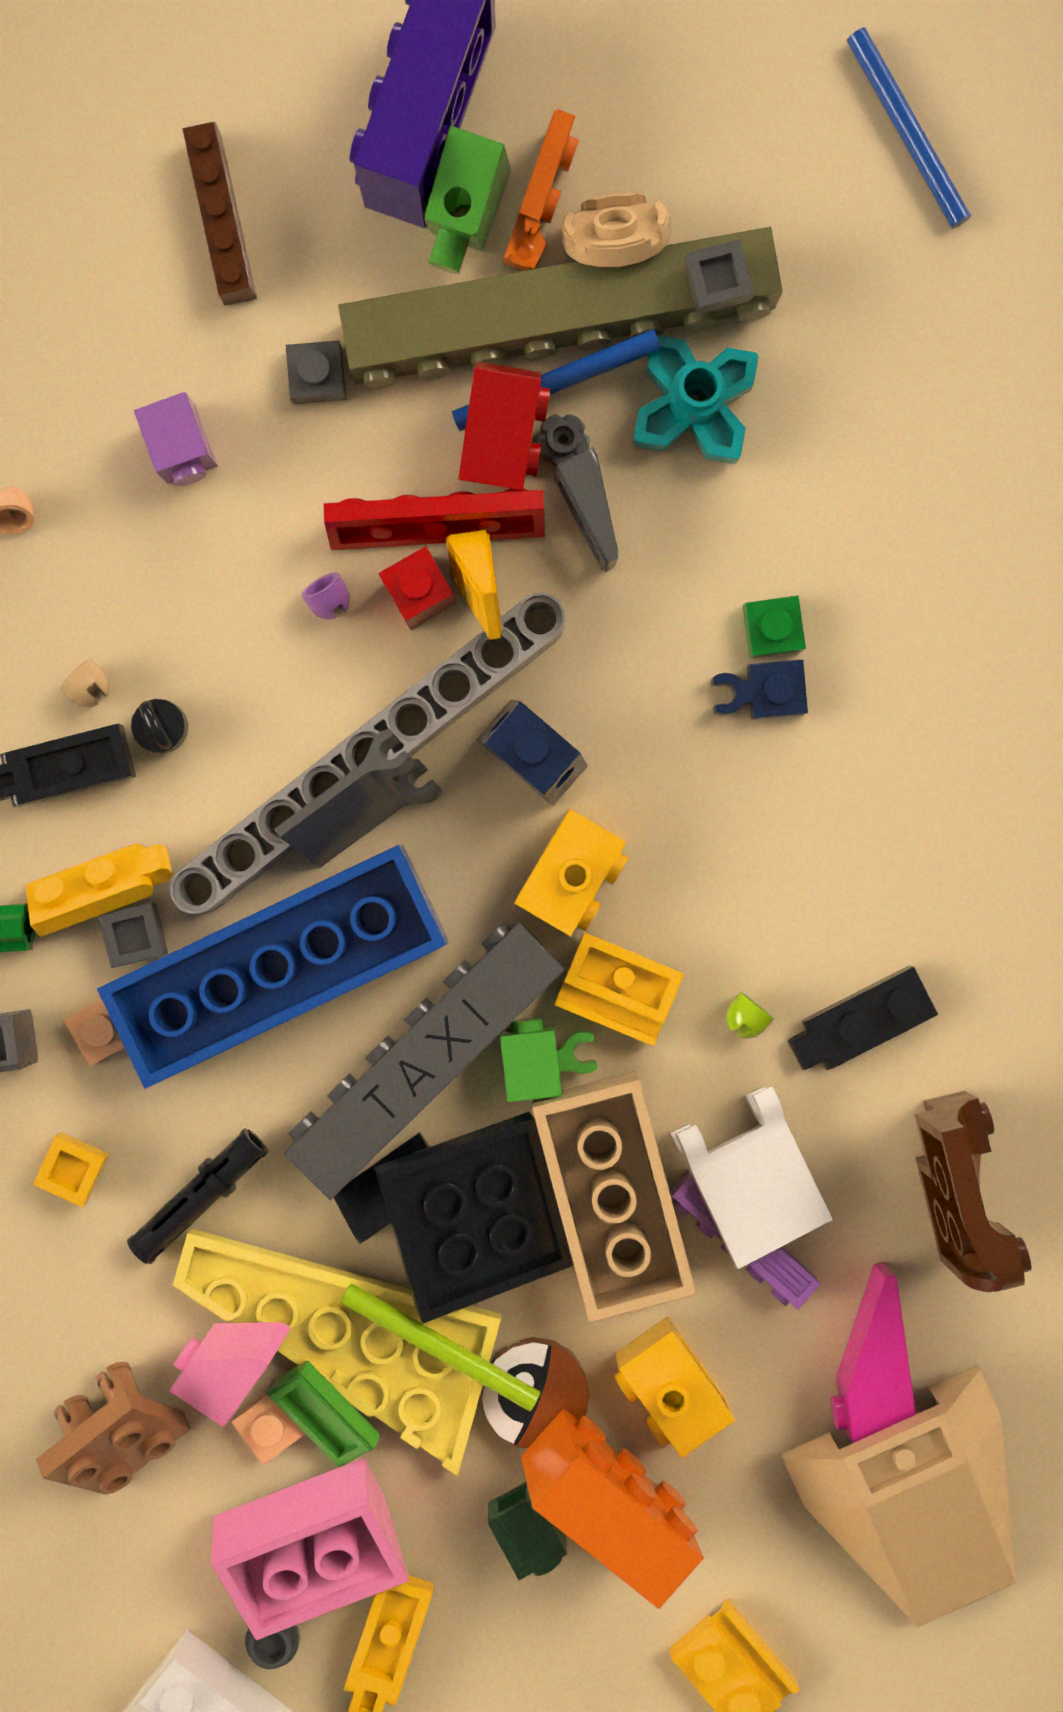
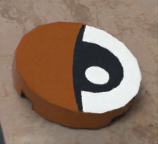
(546, 1368)

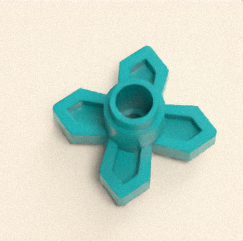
(716, 383)

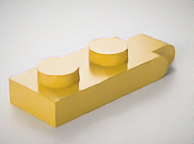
(96, 887)
(387, 1645)

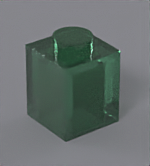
(524, 1534)

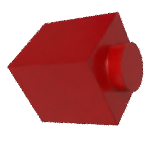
(418, 587)

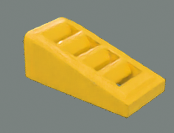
(475, 577)

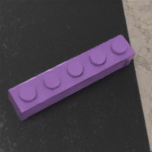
(779, 1268)

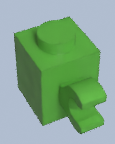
(534, 1061)

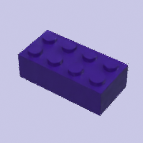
(416, 102)

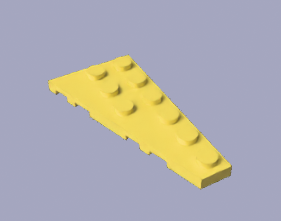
(362, 1360)

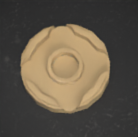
(616, 230)

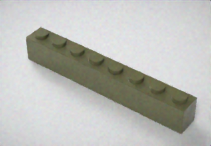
(542, 311)

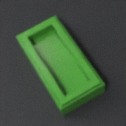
(323, 1414)

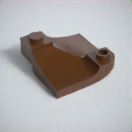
(969, 1245)

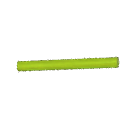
(440, 1347)

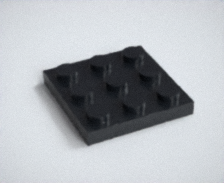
(474, 1216)

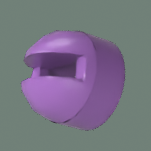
(327, 594)

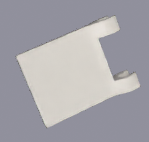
(755, 1182)

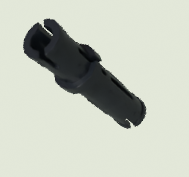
(214, 1180)

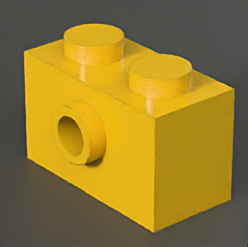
(572, 873)
(673, 1388)

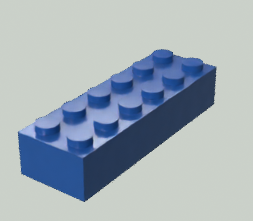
(273, 965)

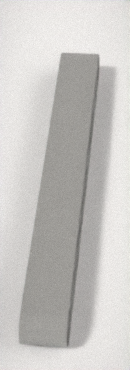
(340, 761)

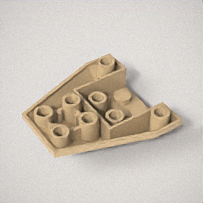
(920, 1500)

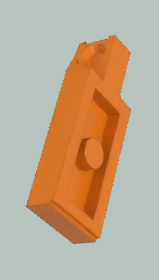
(540, 199)

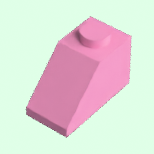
(226, 1366)

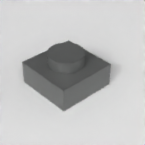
(718, 277)
(315, 372)
(133, 934)

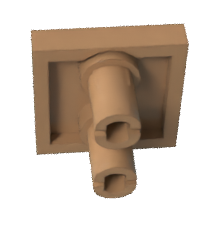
(115, 1441)

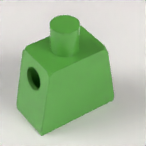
(471, 176)

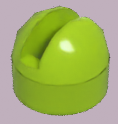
(747, 1016)

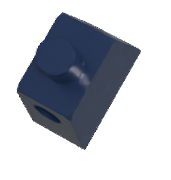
(533, 751)

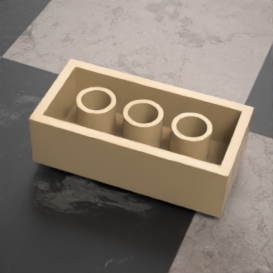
(613, 1197)

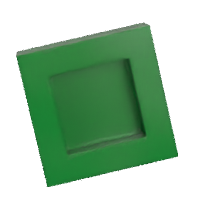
(774, 626)

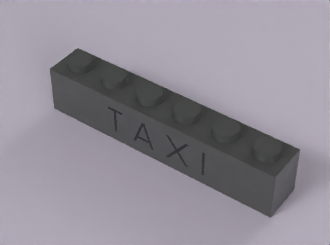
(424, 1059)

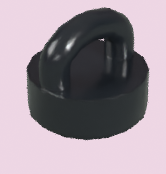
(159, 726)

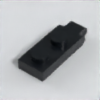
(65, 766)
(863, 1020)

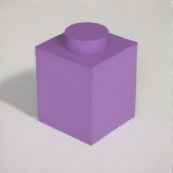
(176, 439)

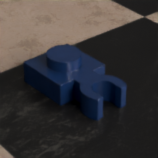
(771, 690)

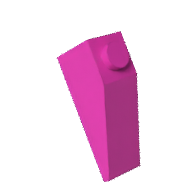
(875, 1365)

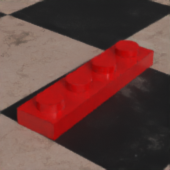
(432, 519)

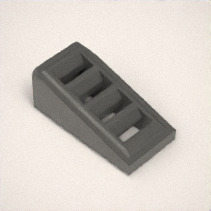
(585, 495)

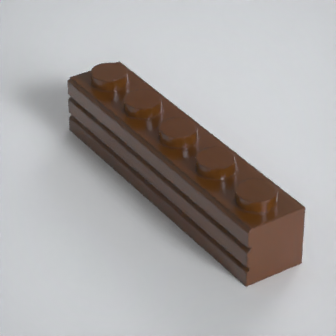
(219, 213)

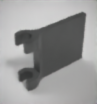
(357, 802)

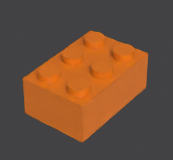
(611, 1507)

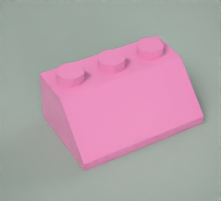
(307, 1549)

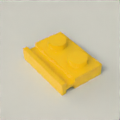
(619, 988)
(732, 1664)

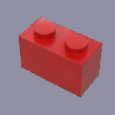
(501, 426)

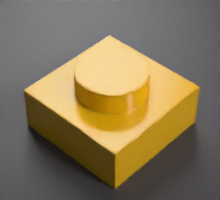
(71, 1169)

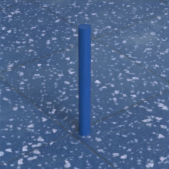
(908, 127)
(587, 367)

